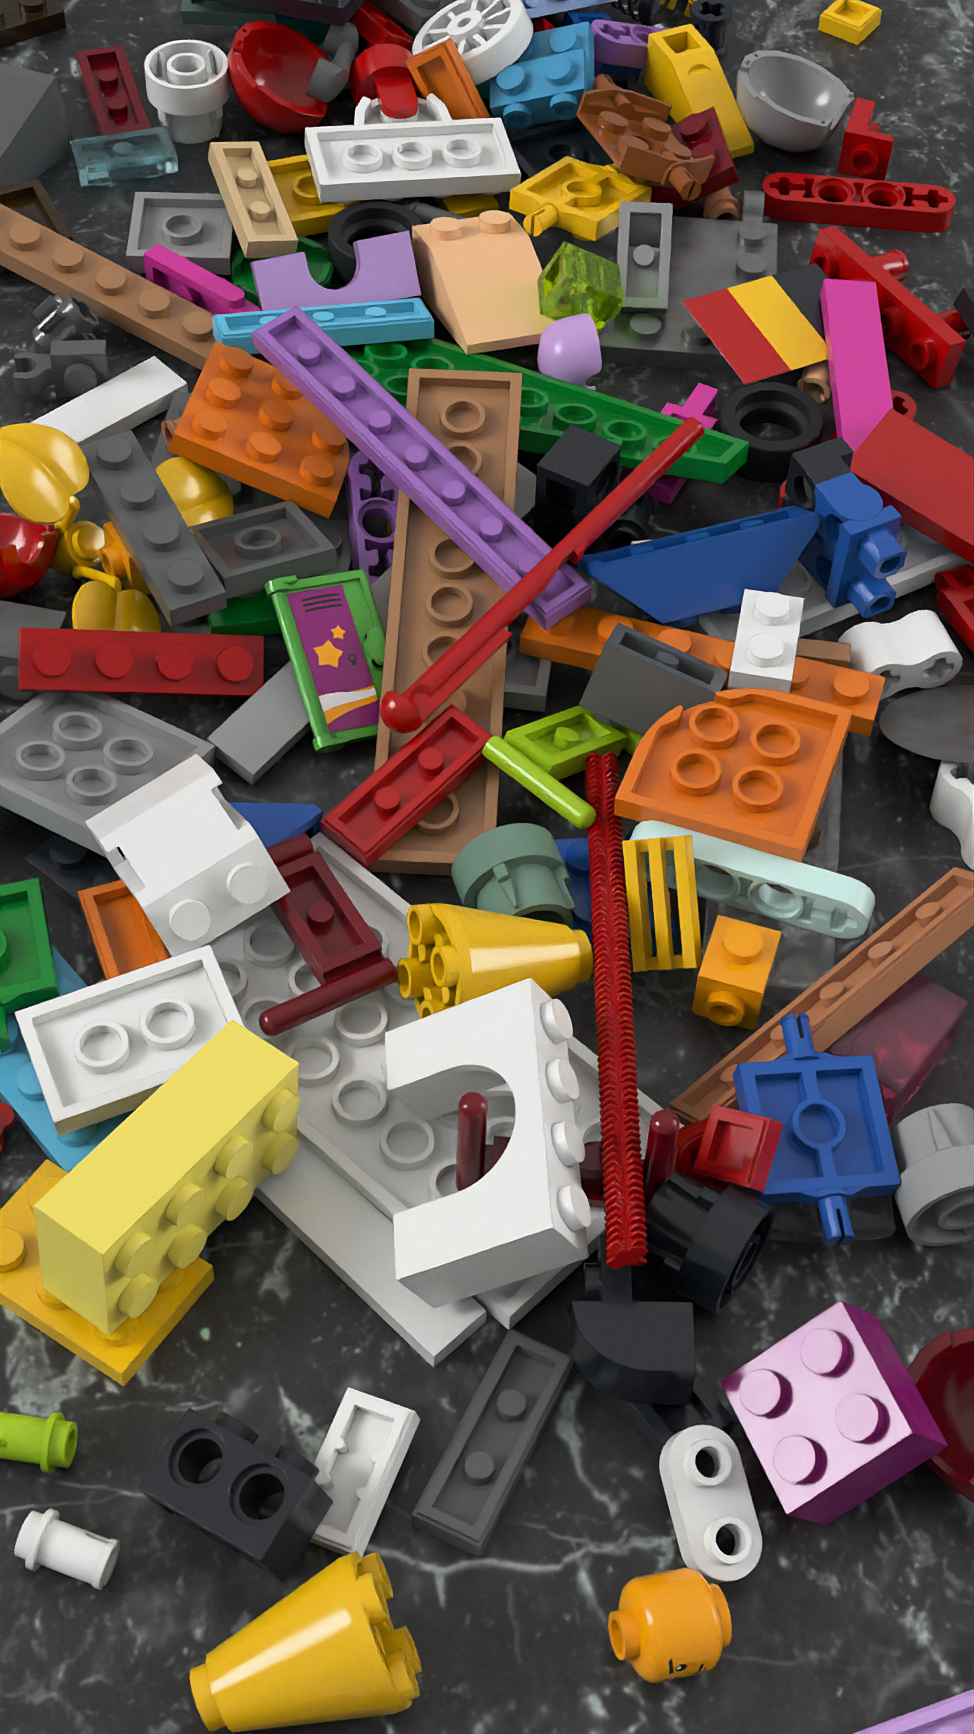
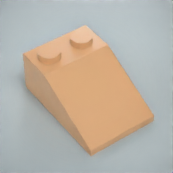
(481, 280)

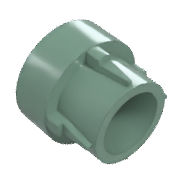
(515, 874)

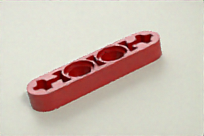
(911, 204)

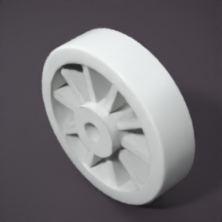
(484, 32)

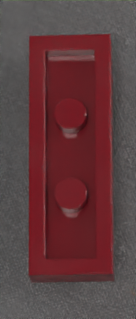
(111, 90)

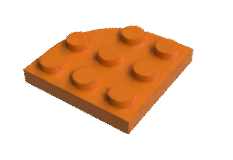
(262, 432)
(739, 768)

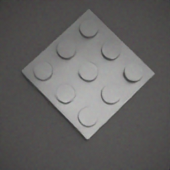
(81, 754)

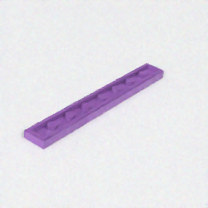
(416, 461)

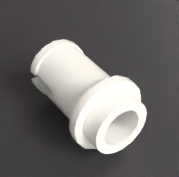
(66, 1548)

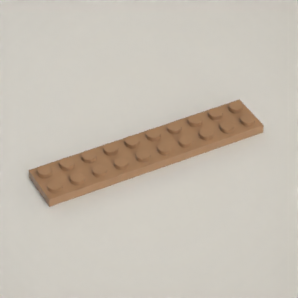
(442, 594)

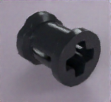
(710, 21)

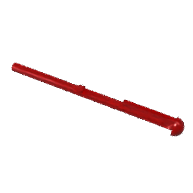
(409, 710)

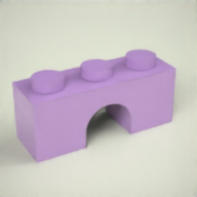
(382, 273)

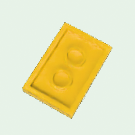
(23, 1293)

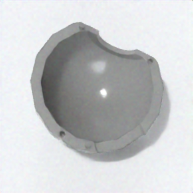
(790, 100)

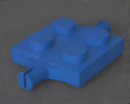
(832, 1130)

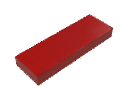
(407, 787)

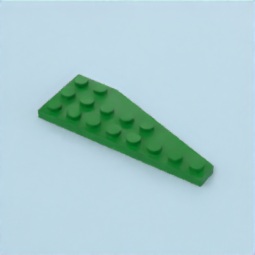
(554, 405)

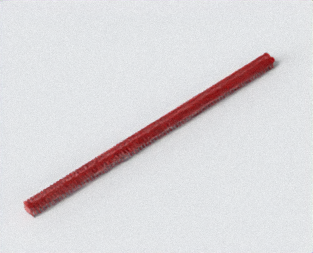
(614, 1022)

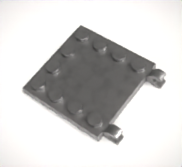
(703, 260)

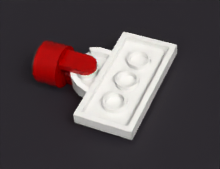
(405, 142)

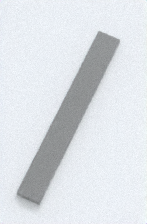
(276, 713)

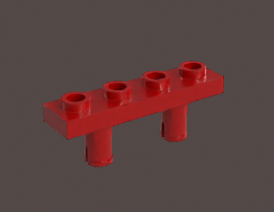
(917, 335)

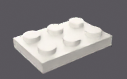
(124, 1037)

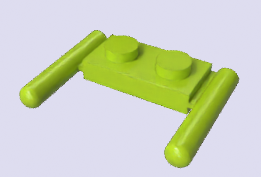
(555, 749)

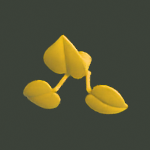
(39, 480)

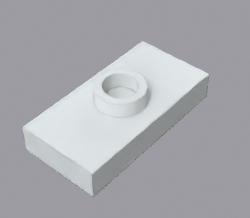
(360, 1467)

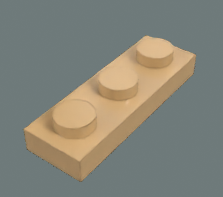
(252, 199)

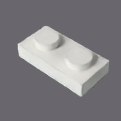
(766, 641)

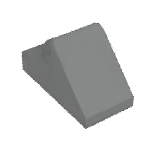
(644, 255)

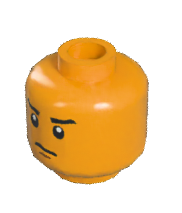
(670, 1625)

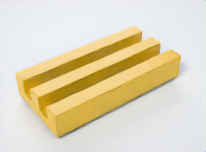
(639, 908)

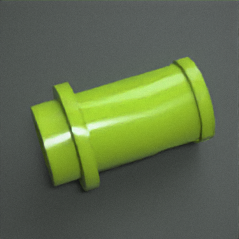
(38, 1440)

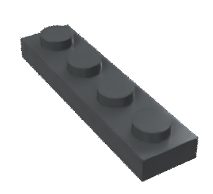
(153, 529)

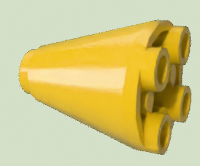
(472, 952)
(313, 1656)

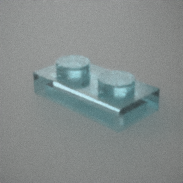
(123, 156)

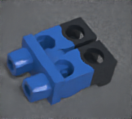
(855, 535)

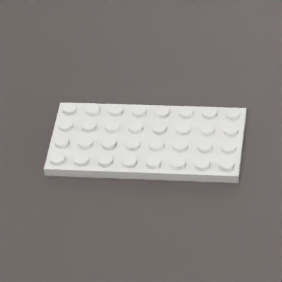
(343, 1073)

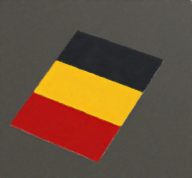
(766, 323)

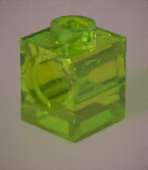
(580, 284)

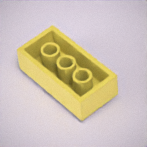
(168, 1177)

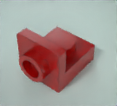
(864, 149)

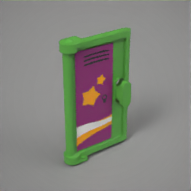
(325, 638)

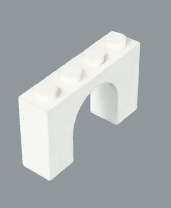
(531, 1204)

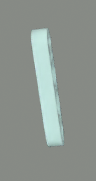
(819, 900)

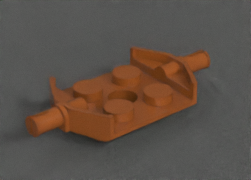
(639, 139)

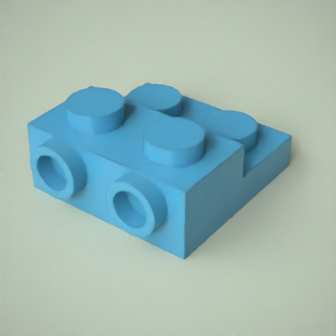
(546, 78)

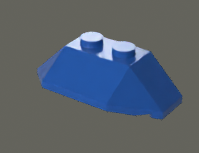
(705, 567)

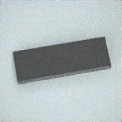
(493, 1443)

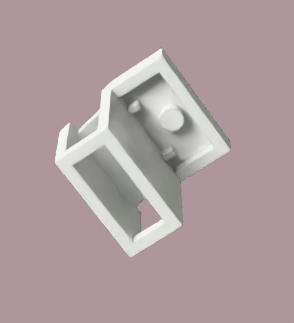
(188, 856)

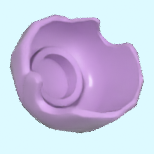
(570, 350)

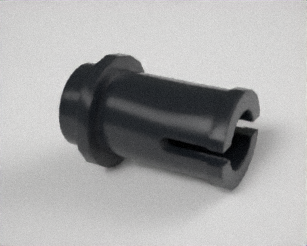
(631, 524)

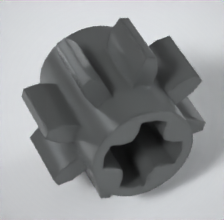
(64, 320)

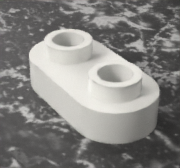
(705, 1504)

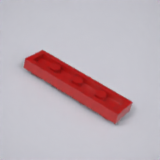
(139, 663)

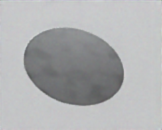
(933, 723)

